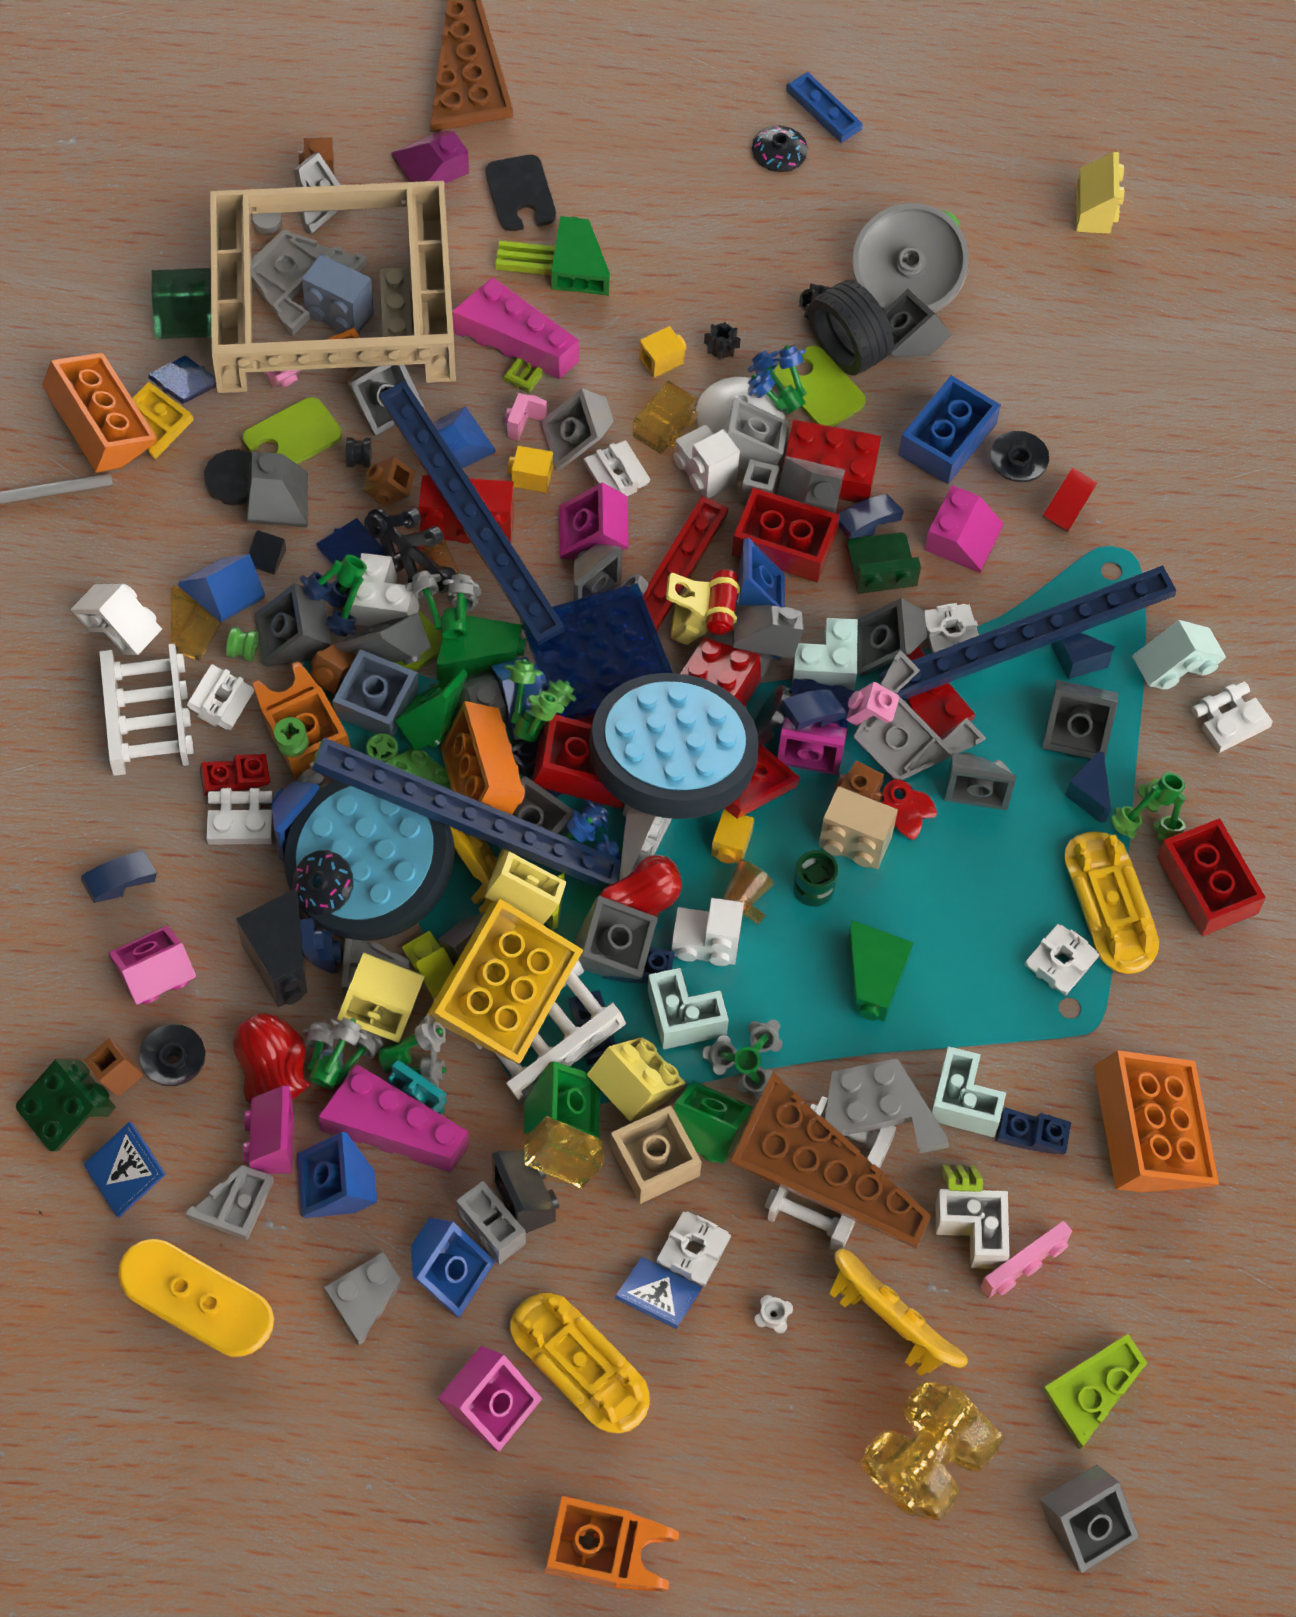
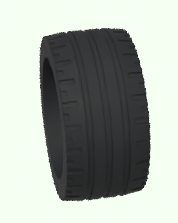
(851, 327)

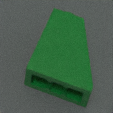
(578, 259)
(484, 645)
(875, 968)

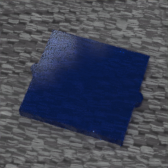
(183, 379)
(349, 540)

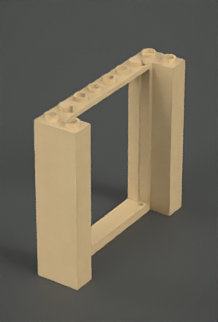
(231, 284)

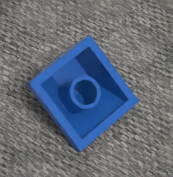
(464, 437)
(287, 806)
(335, 1178)
(449, 1264)

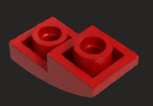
(1069, 499)
(241, 774)

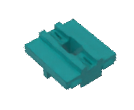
(417, 1087)

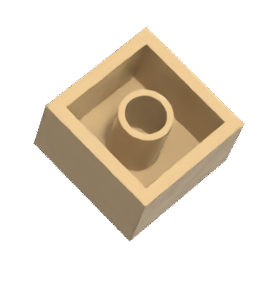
(857, 828)
(655, 1154)

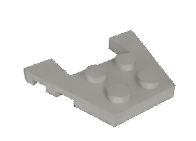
(280, 269)
(907, 742)
(879, 1098)

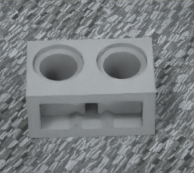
(491, 1222)

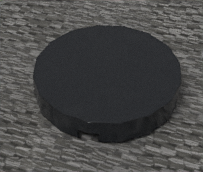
(227, 476)
(771, 713)

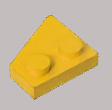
(163, 415)

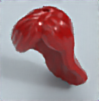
(649, 887)
(270, 1055)

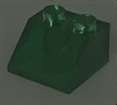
(182, 303)

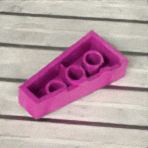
(516, 328)
(393, 1121)

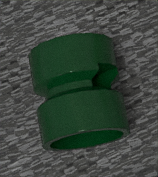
(815, 878)

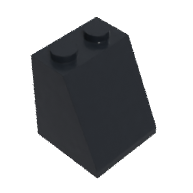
(275, 947)

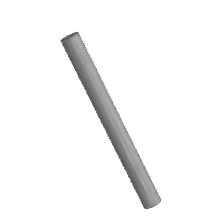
(56, 488)

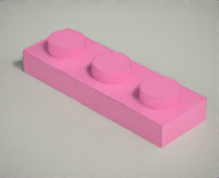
(1027, 1260)

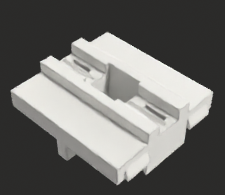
(617, 457)
(948, 616)
(226, 686)
(1066, 974)
(687, 1231)

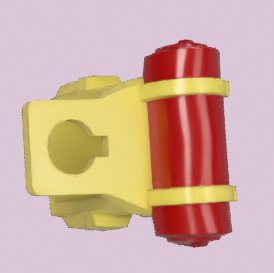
(703, 605)

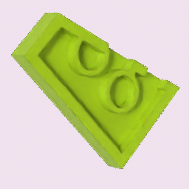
(1094, 1387)

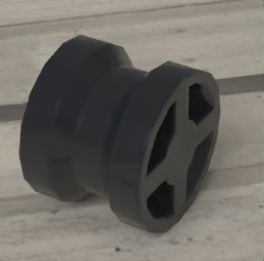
(358, 452)

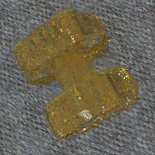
(947, 1432)

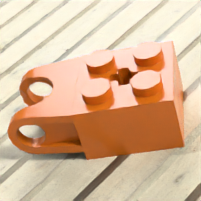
(308, 704)
(618, 1547)

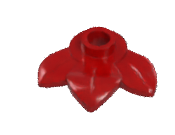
(910, 809)

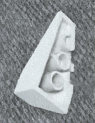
(641, 838)

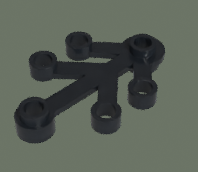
(382, 526)

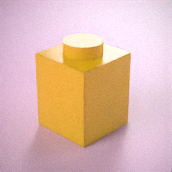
(662, 351)
(531, 468)
(732, 837)

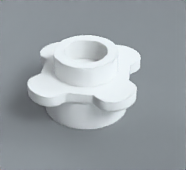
(773, 1304)

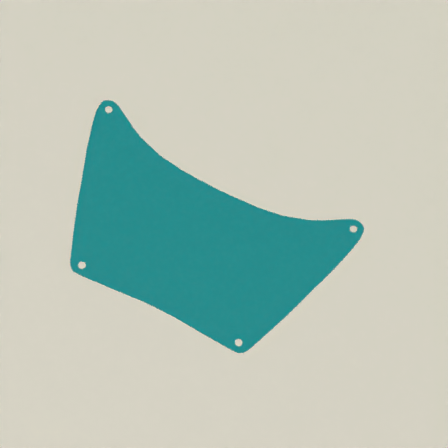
(967, 891)

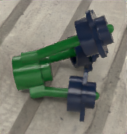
(339, 593)

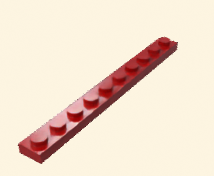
(681, 559)

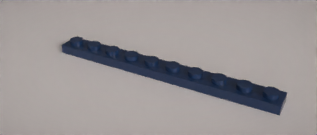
(471, 513)
(1038, 630)
(465, 814)

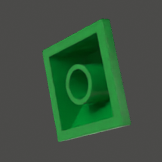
(432, 712)
(564, 1096)
(711, 1120)

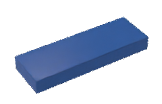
(824, 107)

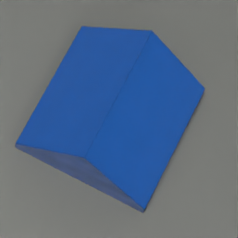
(759, 578)
(225, 586)

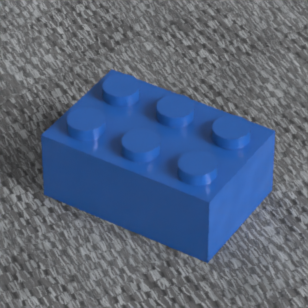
(949, 429)

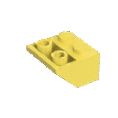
(1099, 194)
(525, 886)
(381, 997)
(635, 1078)

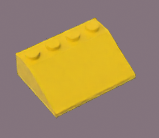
(505, 981)

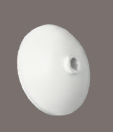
(716, 402)

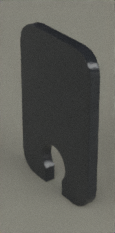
(518, 185)

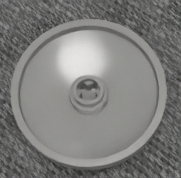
(911, 250)

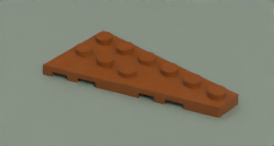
(469, 72)
(812, 1159)

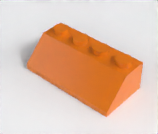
(98, 410)
(482, 758)

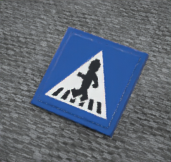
(124, 1169)
(658, 1292)

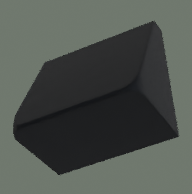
(267, 551)

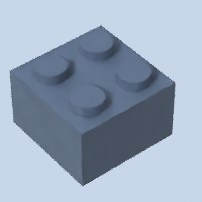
(337, 295)
(375, 693)

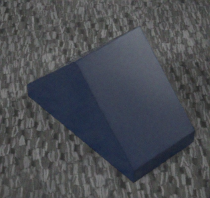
(1082, 654)
(1090, 788)

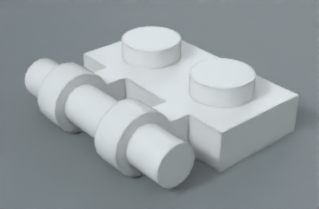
(1236, 724)
(239, 826)

